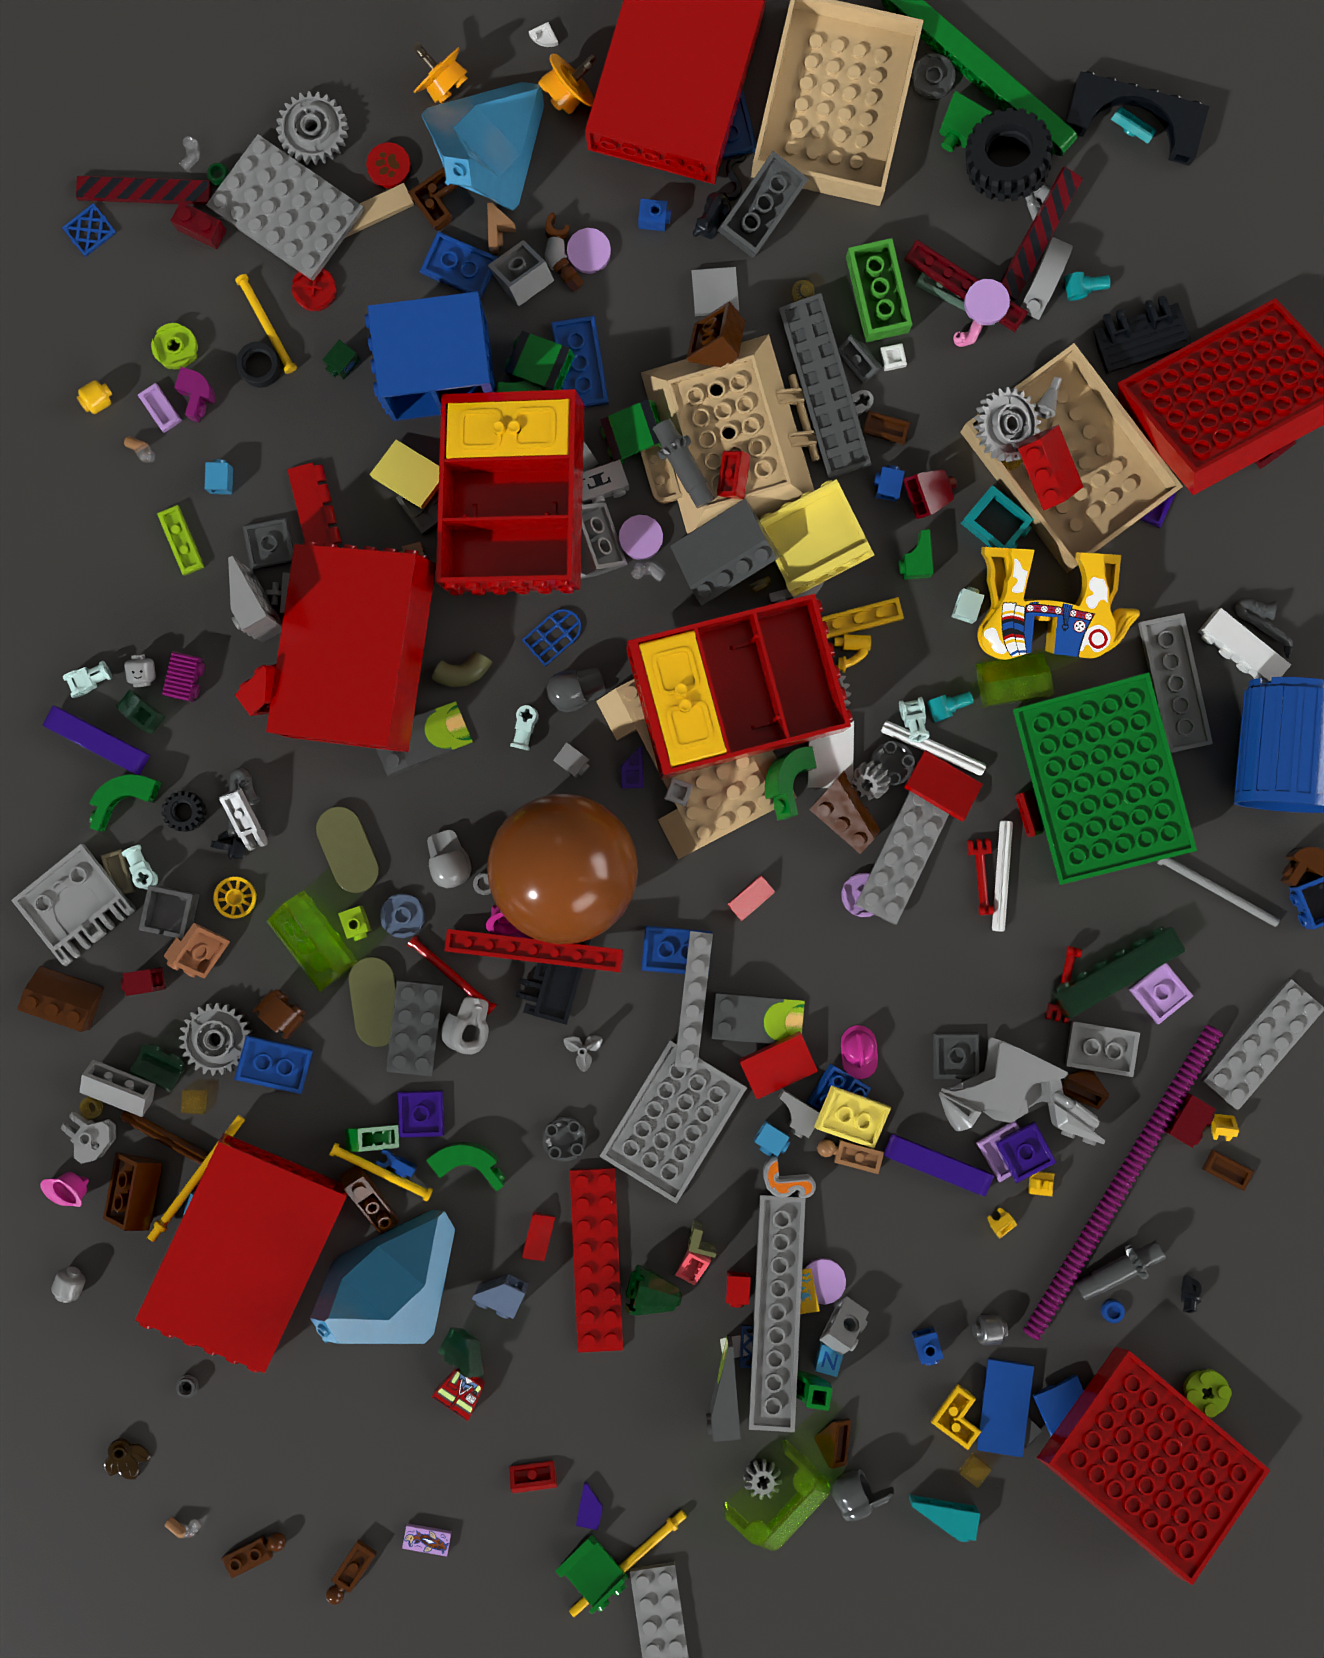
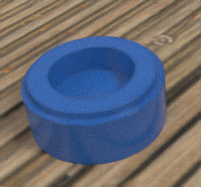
(1112, 1311)

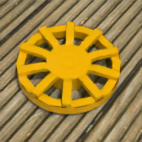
(235, 897)

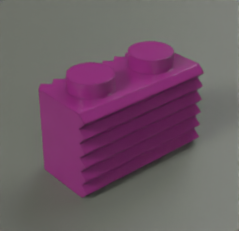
(183, 677)

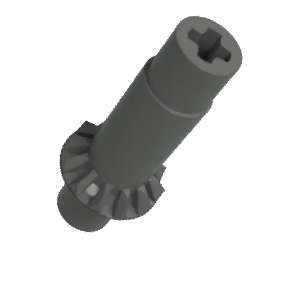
(677, 452)
(1121, 1270)

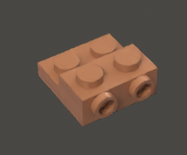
(196, 951)

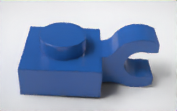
(402, 1166)

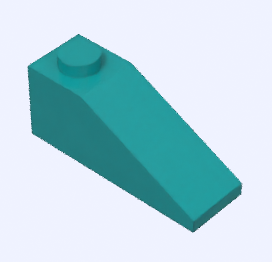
(955, 1518)

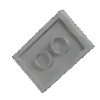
(1102, 1049)

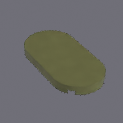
(347, 849)
(372, 1000)

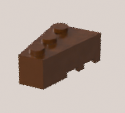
(845, 814)

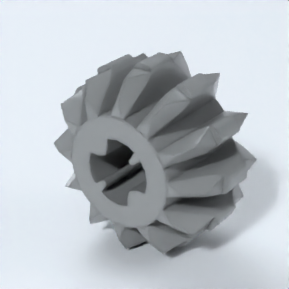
(870, 780)
(769, 1473)

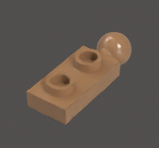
(852, 1155)

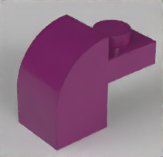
(198, 389)

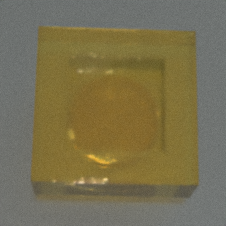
(193, 1101)
(975, 1470)

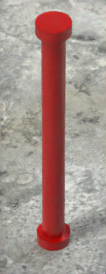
(447, 971)

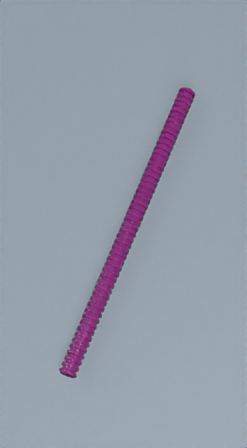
(1122, 1182)

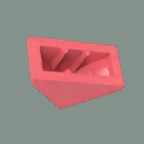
(692, 1266)

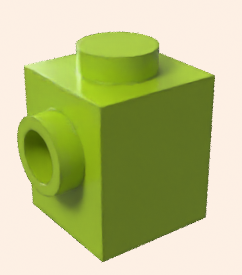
(355, 923)

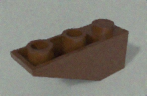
(368, 1198)

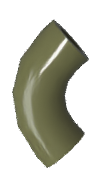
(462, 674)

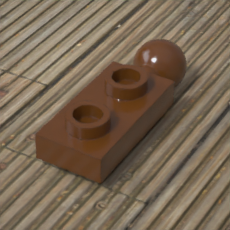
(252, 1554)
(350, 1571)

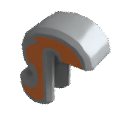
(786, 1185)

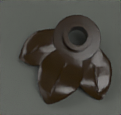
(127, 1462)

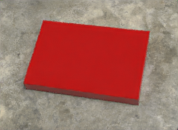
(943, 785)
(778, 1065)

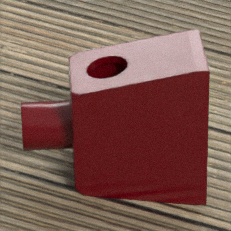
(930, 491)

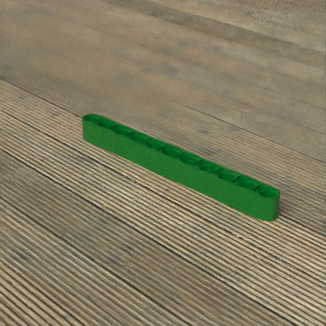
(982, 69)

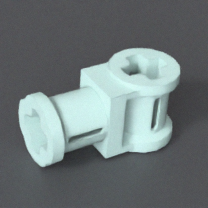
(84, 679)
(914, 717)
(524, 728)
(139, 867)

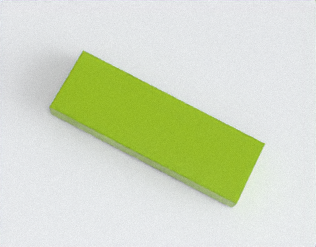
(180, 540)

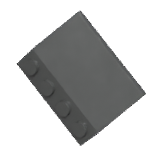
(724, 552)

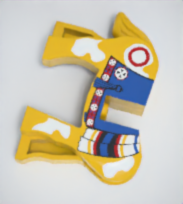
(1072, 630)

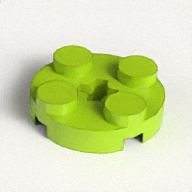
(163, 340)
(1205, 1379)

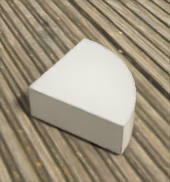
(544, 35)

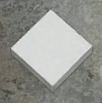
(893, 357)

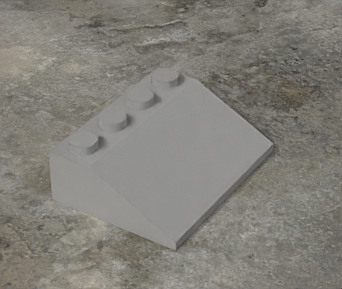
(250, 604)

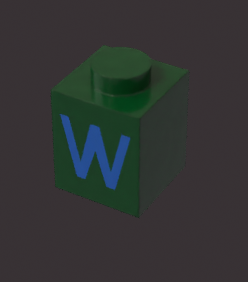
(340, 360)

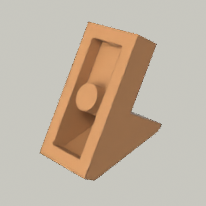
(497, 225)

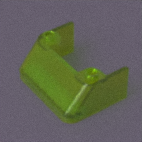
(812, 1491)

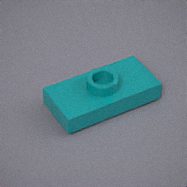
(1133, 125)

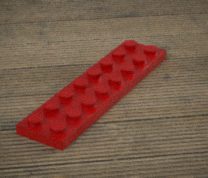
(596, 1259)

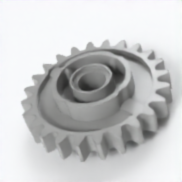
(312, 112)
(999, 408)
(199, 1038)

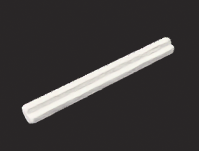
(935, 748)
(1002, 875)

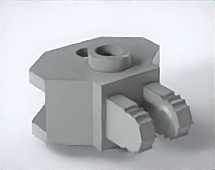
(88, 1136)

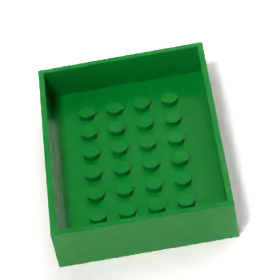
(1104, 779)

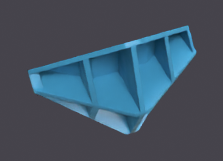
(488, 139)
(387, 1285)

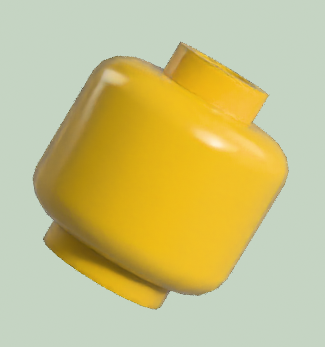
(94, 397)

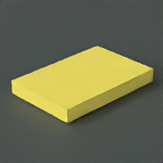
(408, 474)
(852, 1117)

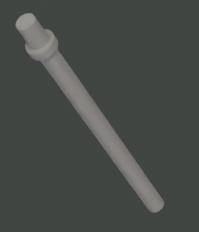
(1217, 889)

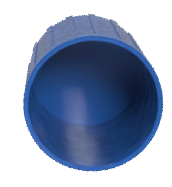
(1282, 746)

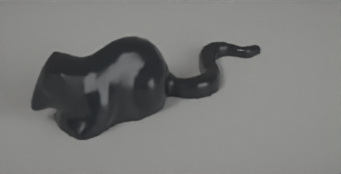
(718, 205)

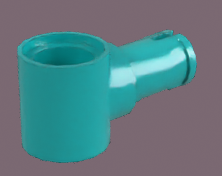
(1080, 286)
(944, 707)

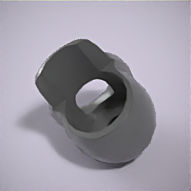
(574, 689)
(855, 1496)

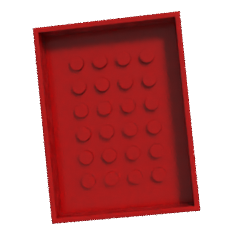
(1230, 396)
(1153, 1464)

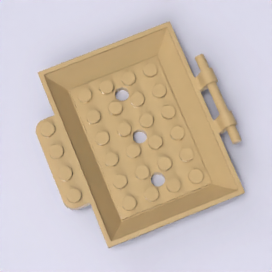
(758, 412)

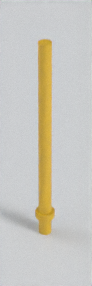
(161, 1225)
(672, 1524)

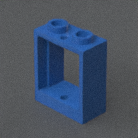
(1297, 898)

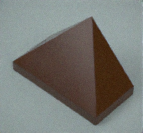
(1086, 1088)
(835, 1443)

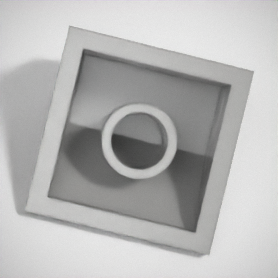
(521, 272)

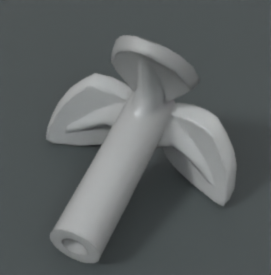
(583, 1059)

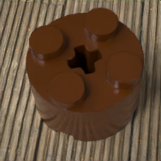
(279, 1013)

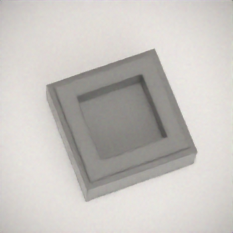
(678, 792)

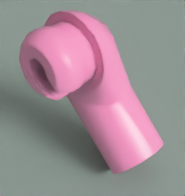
(967, 338)

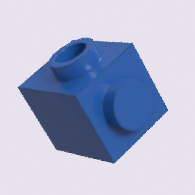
(653, 215)
(889, 483)
(927, 1346)

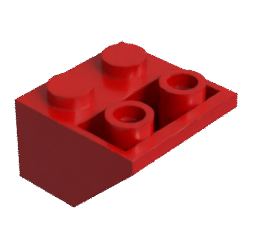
(257, 692)

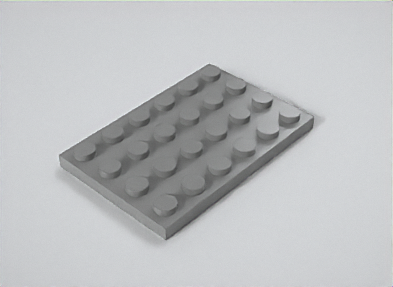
(285, 207)
(672, 1123)

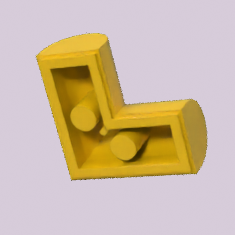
(951, 1417)

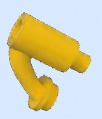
(853, 642)

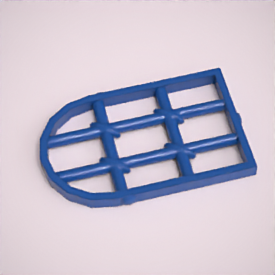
(552, 644)

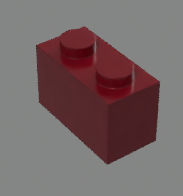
(198, 225)
(143, 981)
(1190, 1120)

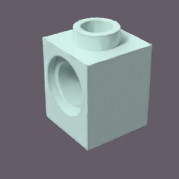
(968, 605)

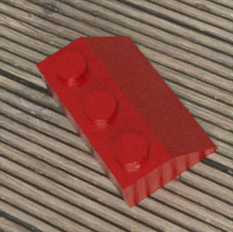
(1050, 467)

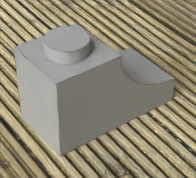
(801, 1114)

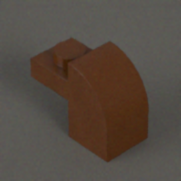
(1303, 859)

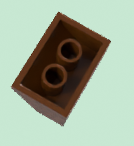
(717, 337)
(61, 999)
(132, 1192)

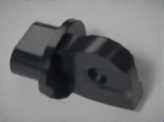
(235, 848)
(1190, 1294)

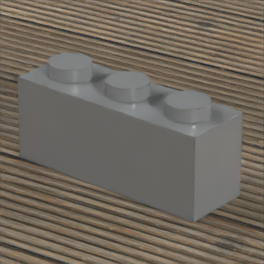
(117, 1088)

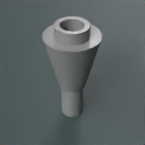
(1048, 401)

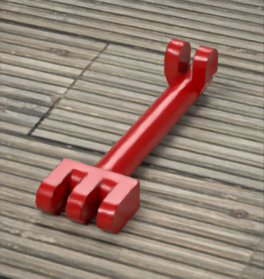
(984, 908)
(1071, 953)

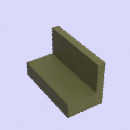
(696, 1245)

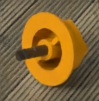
(442, 75)
(566, 83)

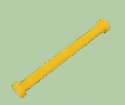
(242, 280)
(379, 1171)

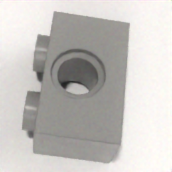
(836, 1335)

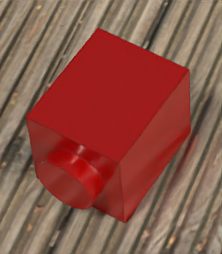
(737, 1289)

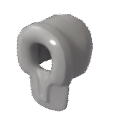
(448, 860)
(468, 1029)

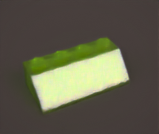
(311, 940)

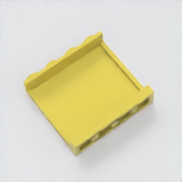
(816, 537)

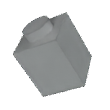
(572, 760)

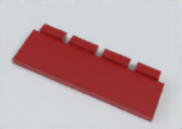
(310, 502)

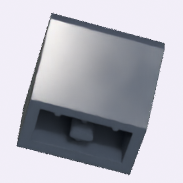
(502, 1295)

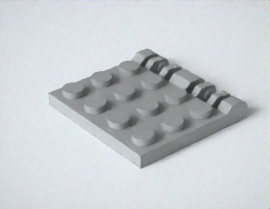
(71, 901)

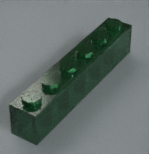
(1118, 972)

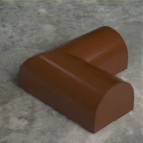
(428, 199)

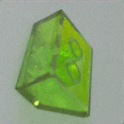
(1014, 680)

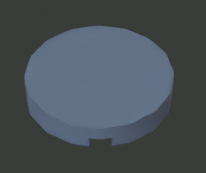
(402, 915)

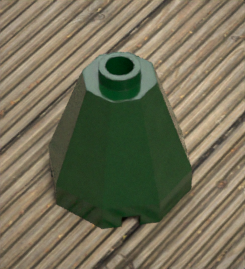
(650, 1293)

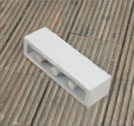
(1242, 647)

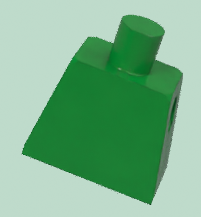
(960, 120)

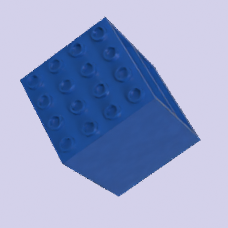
(428, 351)

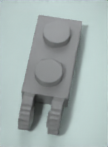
(243, 819)

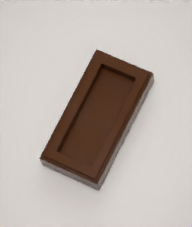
(886, 427)
(1228, 1170)

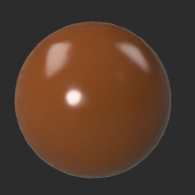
(562, 868)

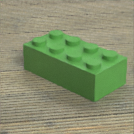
(878, 290)

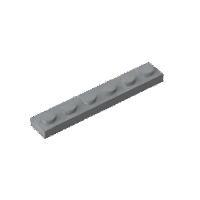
(693, 1000)

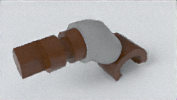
(555, 254)

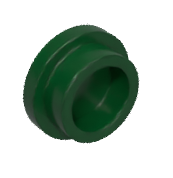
(217, 173)

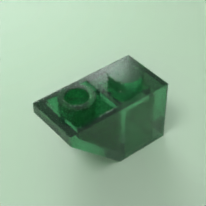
(140, 712)
(462, 1351)

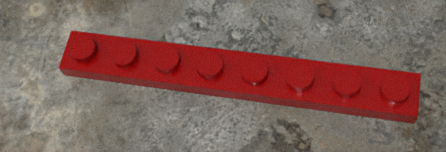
(534, 950)

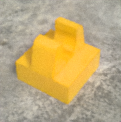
(1225, 1126)
(1041, 1183)
(1002, 1225)

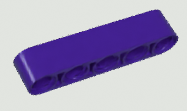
(96, 740)
(938, 1165)

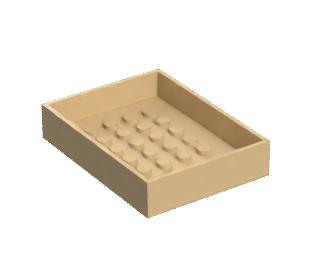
(839, 96)
(1112, 456)

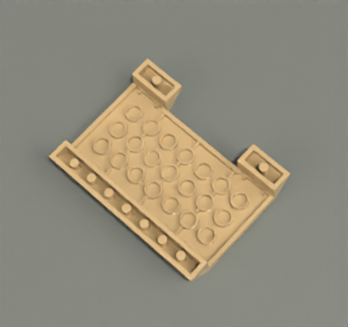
(721, 795)

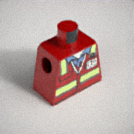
(459, 1393)

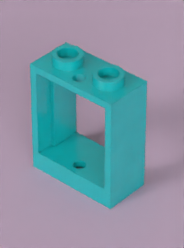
(969, 523)

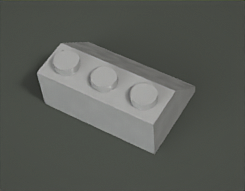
(600, 543)

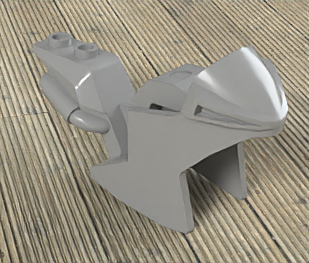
(1010, 1086)

